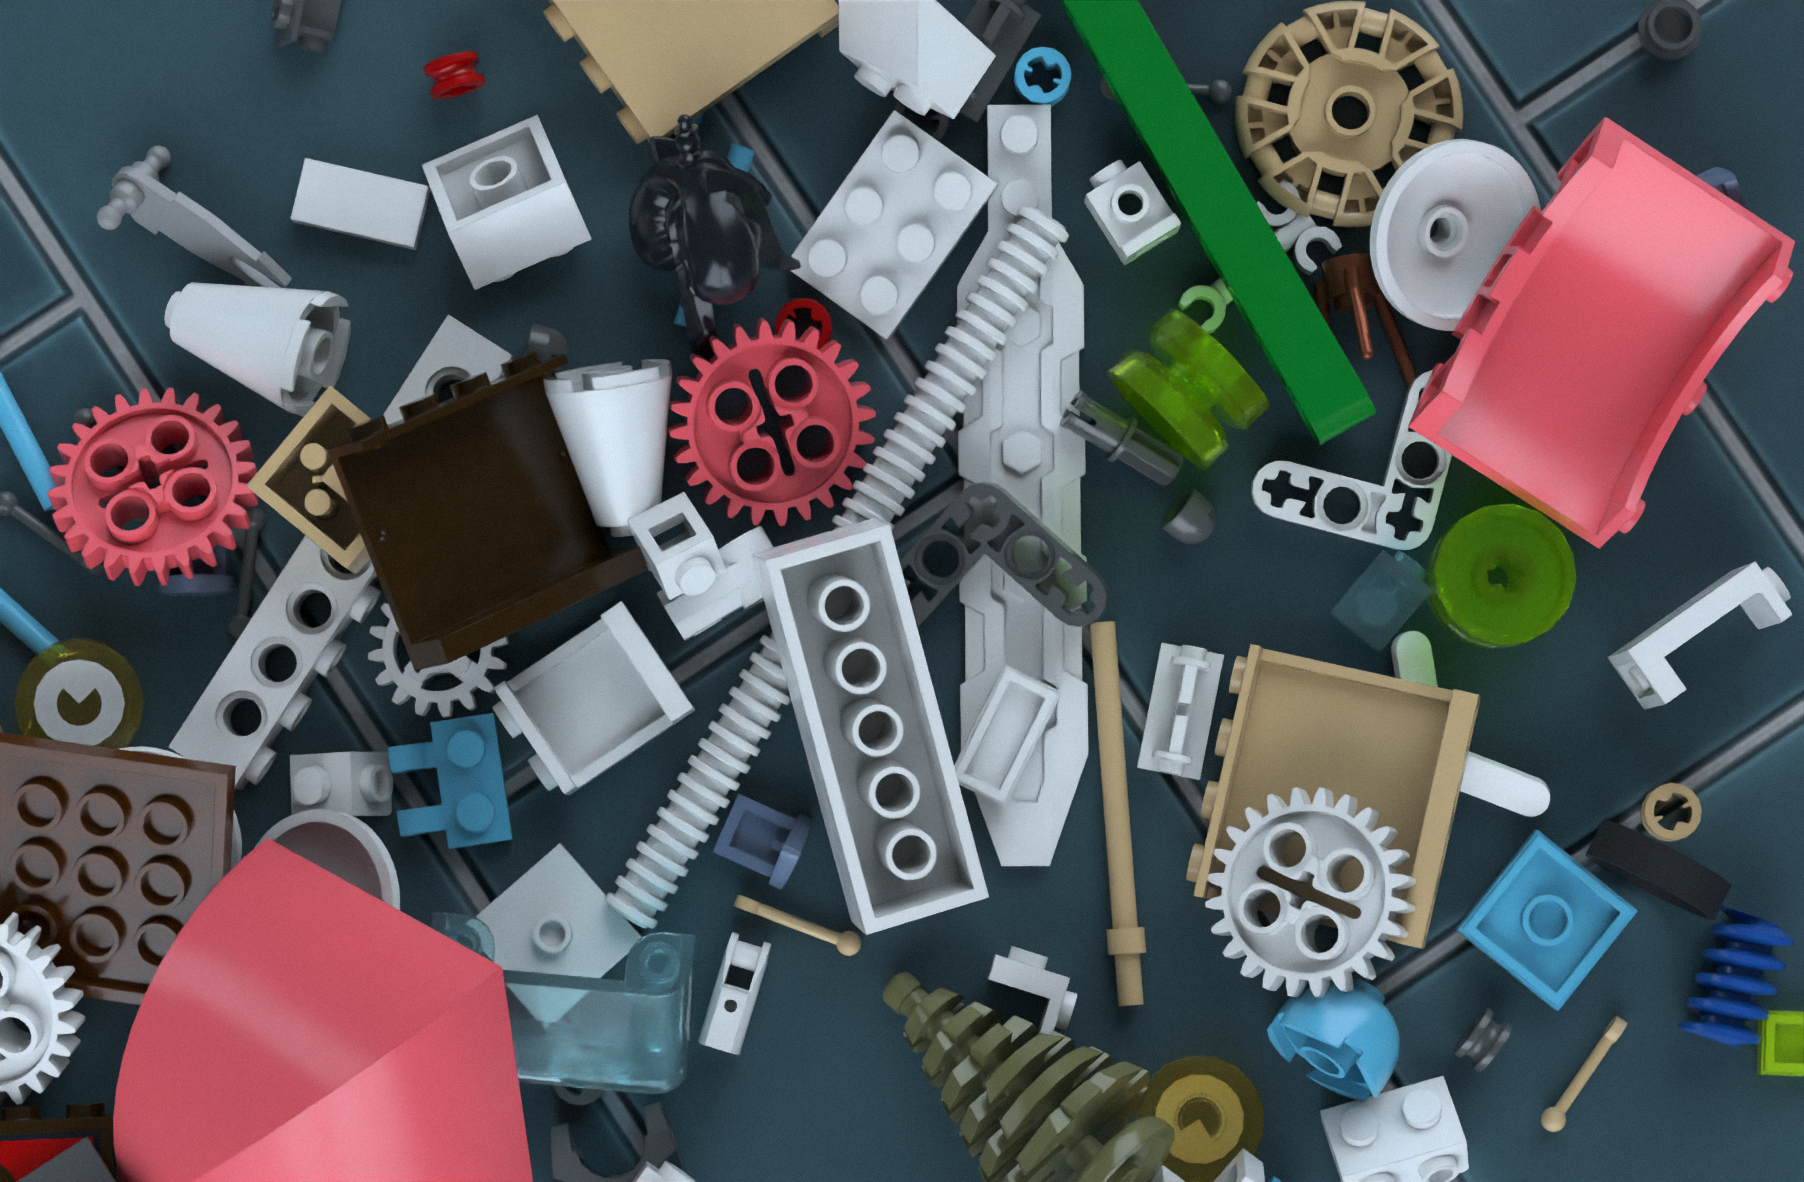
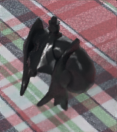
(706, 224)

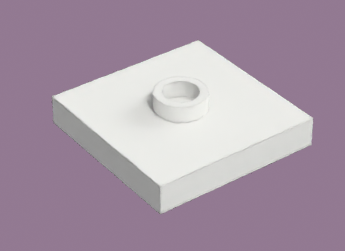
(557, 922)

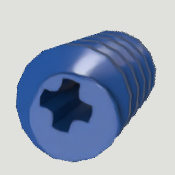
(1737, 979)

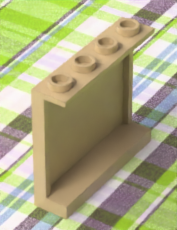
(682, 53)
(1356, 735)

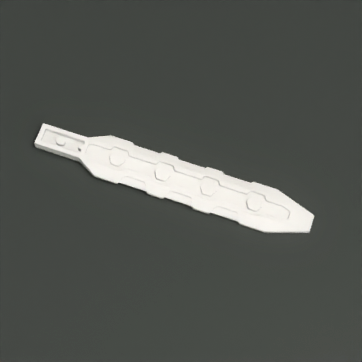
(1017, 442)

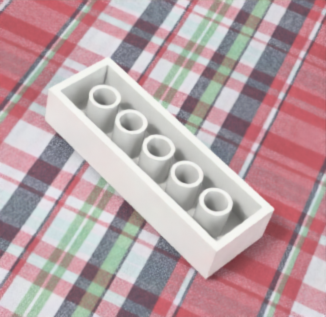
(870, 725)

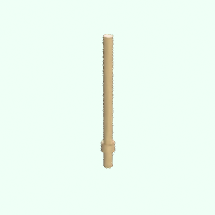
(1125, 937)

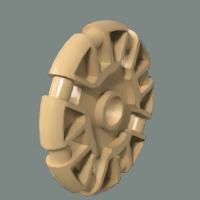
(1317, 85)

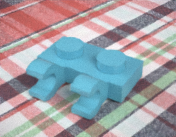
(469, 782)

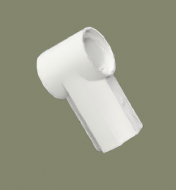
(730, 591)

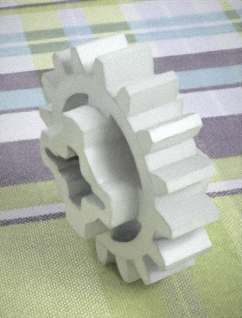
(412, 681)

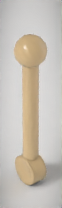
(847, 942)
(1554, 1117)

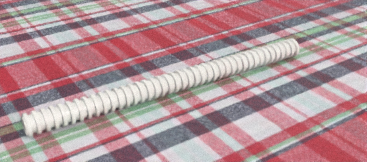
(876, 497)

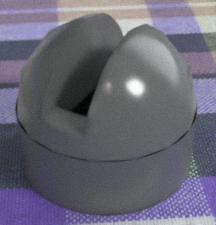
(547, 344)
(1190, 518)

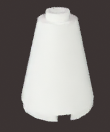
(264, 337)
(615, 435)

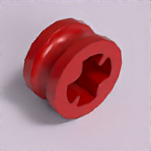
(454, 75)
(818, 315)

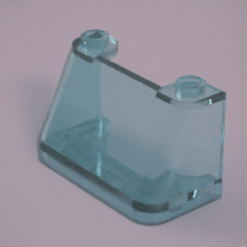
(599, 1029)

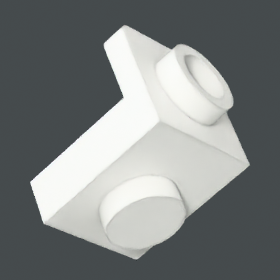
(342, 782)
(1027, 972)

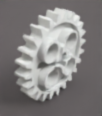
(1331, 840)
(36, 995)

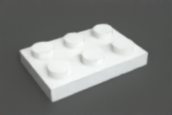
(892, 224)

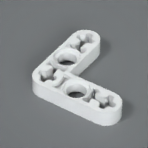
(1374, 499)

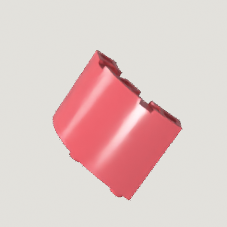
(1595, 323)

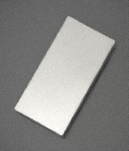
(360, 204)
(1005, 735)

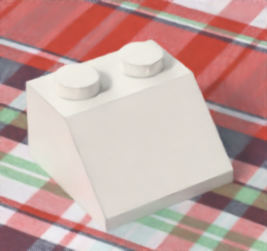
(912, 51)
(506, 202)

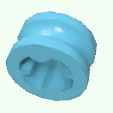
(1050, 60)

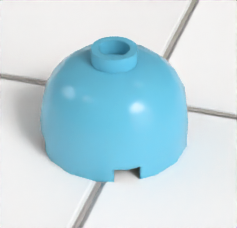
(1343, 1036)

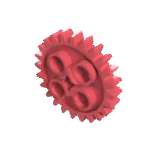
(135, 440)
(719, 442)

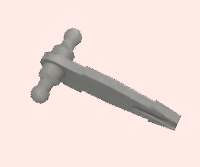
(158, 209)

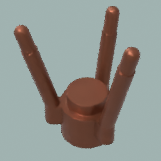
(1351, 287)

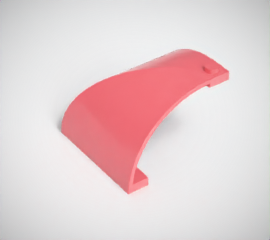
(318, 1044)

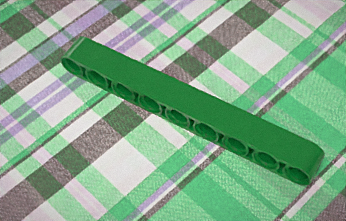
(1222, 215)

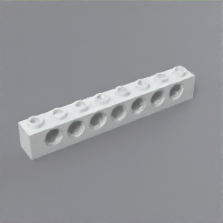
(207, 732)

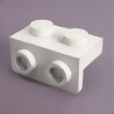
(1398, 1136)

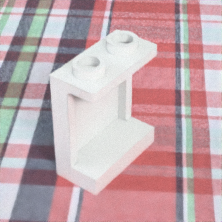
(1642, 659)
(592, 701)

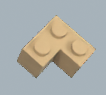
(304, 483)

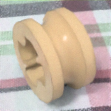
(1679, 829)

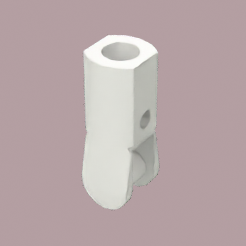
(732, 1005)

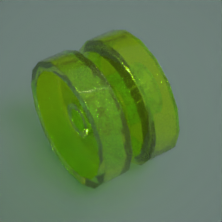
(1195, 382)
(1537, 569)

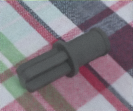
(1123, 440)

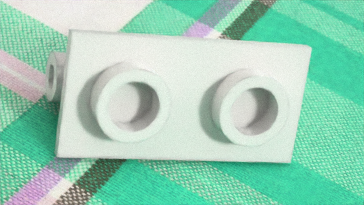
(1180, 710)

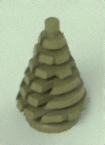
(1029, 1098)

